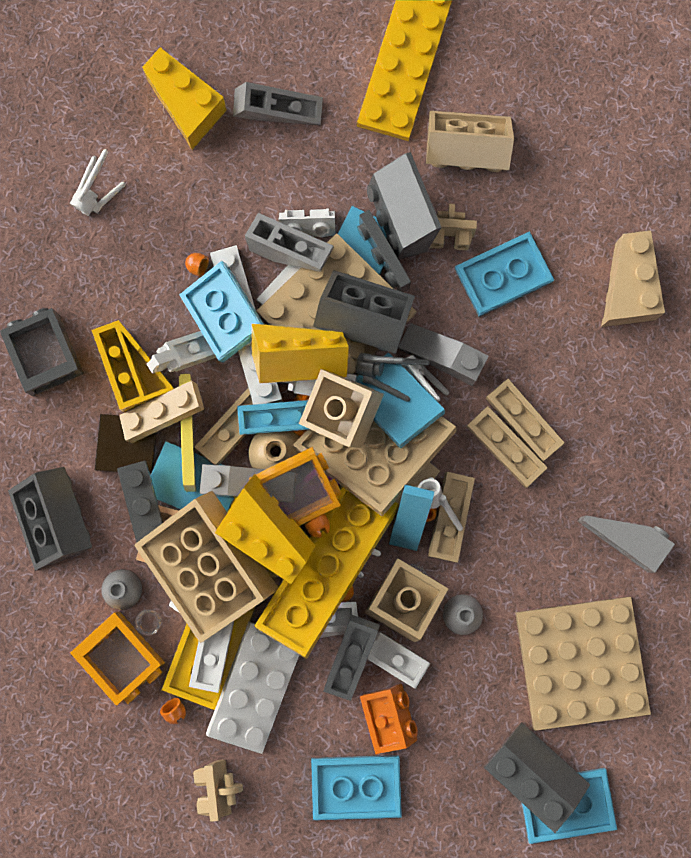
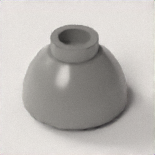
(121, 589)
(463, 614)

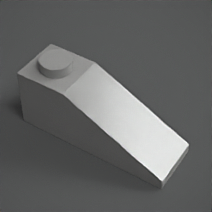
(276, 105)
(286, 245)
(444, 353)
(225, 480)
(637, 542)

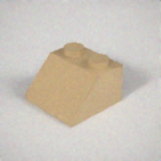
(341, 409)
(406, 601)

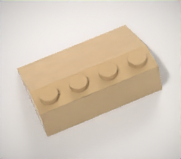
(202, 571)

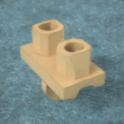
(455, 225)
(220, 790)

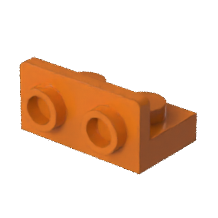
(389, 719)

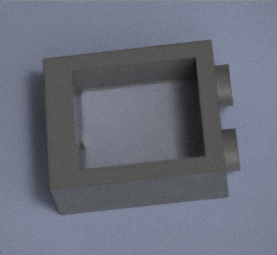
(41, 351)

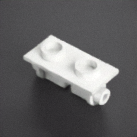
(319, 223)

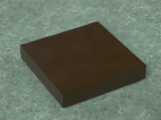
(116, 452)

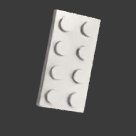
(252, 691)

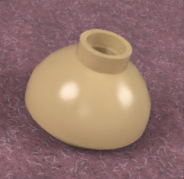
(262, 443)

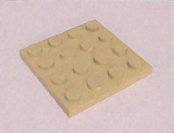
(299, 297)
(380, 467)
(582, 663)

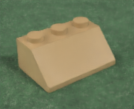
(469, 141)

